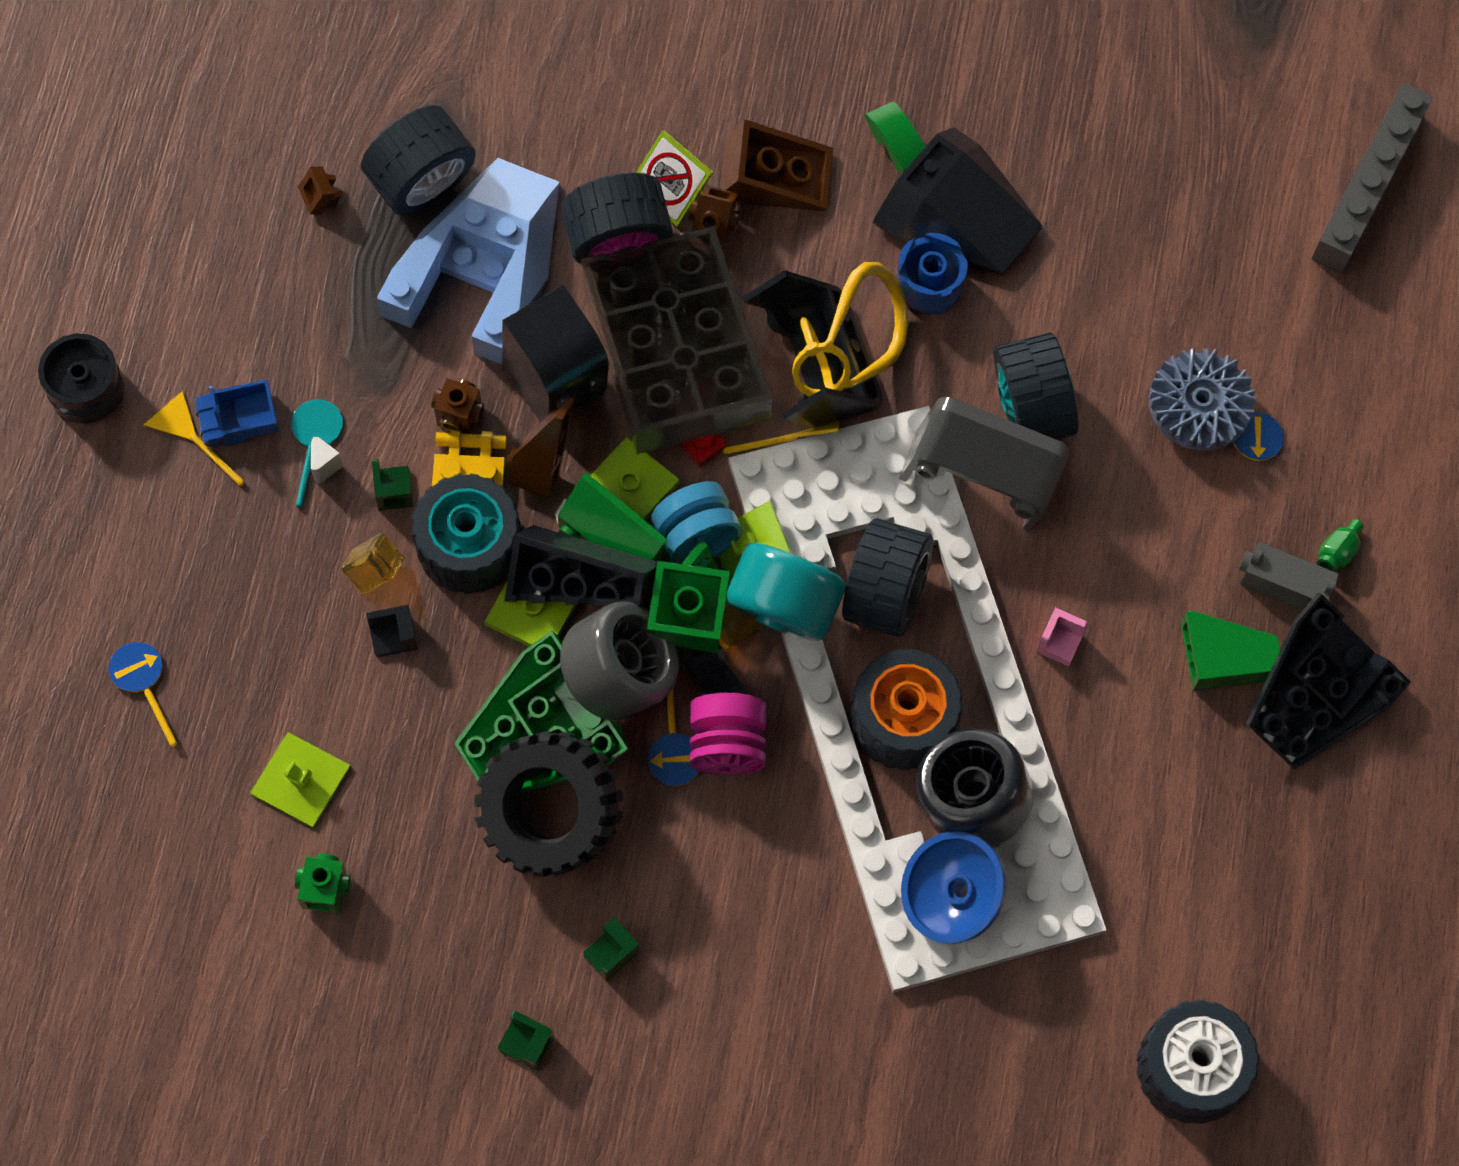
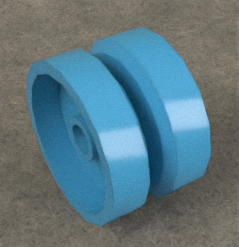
(694, 516)

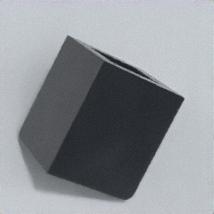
(392, 631)

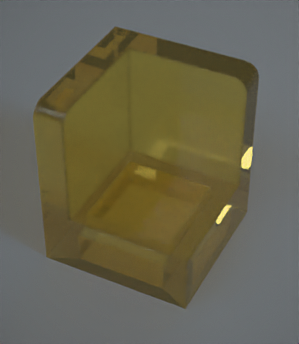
(372, 563)

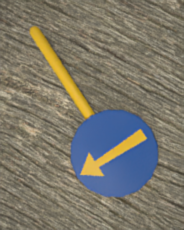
(1261, 438)
(136, 669)
(671, 754)

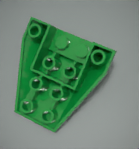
(535, 701)

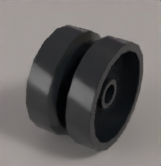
(81, 378)

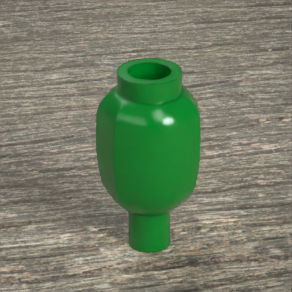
(1340, 547)

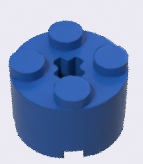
(932, 273)

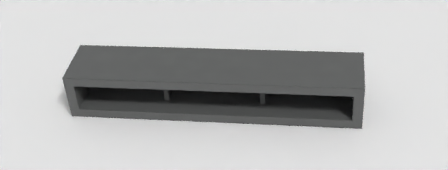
(1372, 178)

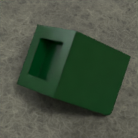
(392, 486)
(611, 950)
(526, 1040)

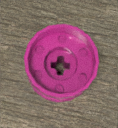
(727, 734)

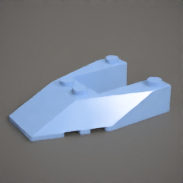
(489, 237)

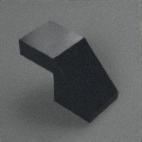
(711, 671)

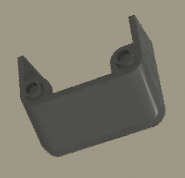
(989, 453)

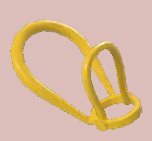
(849, 291)

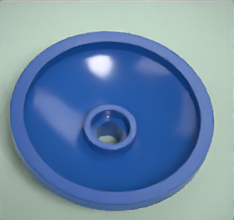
(934, 886)

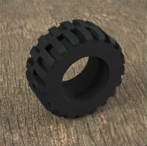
(503, 813)

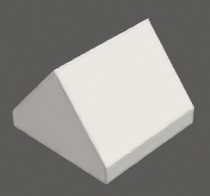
(324, 460)

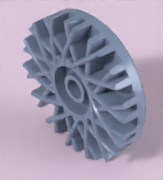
(1205, 379)

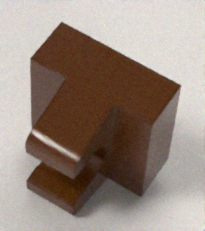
(318, 191)

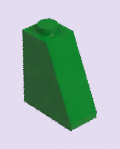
(1226, 652)

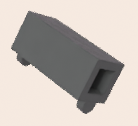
(1285, 576)

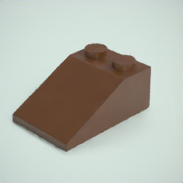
(775, 168)

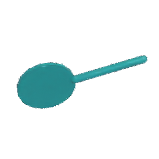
(312, 420)

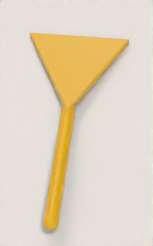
(176, 420)
(828, 428)

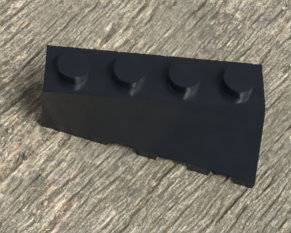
(575, 571)

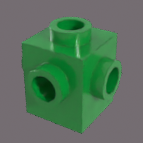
(322, 883)

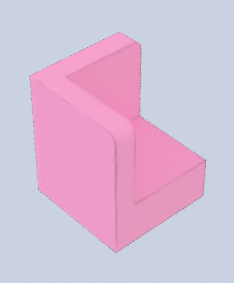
(1062, 636)

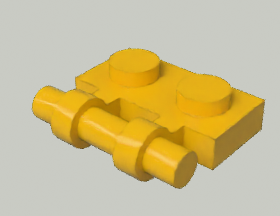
(484, 465)

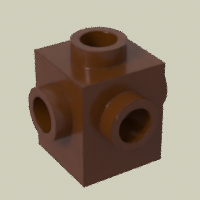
(716, 209)
(458, 405)

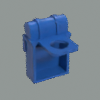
(236, 413)

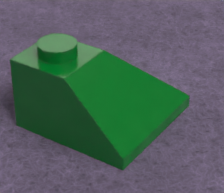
(688, 605)

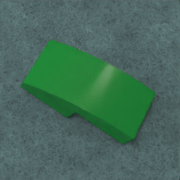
(897, 133)

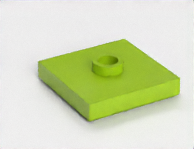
(635, 479)
(528, 620)

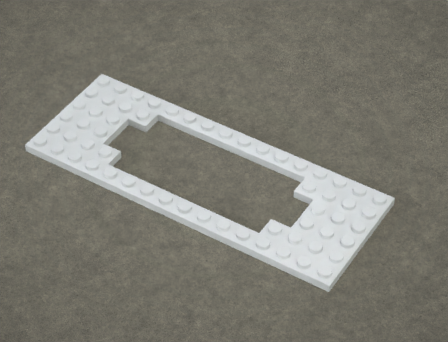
(836, 488)

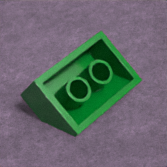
(602, 518)

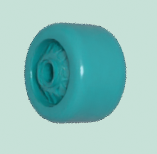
(785, 591)

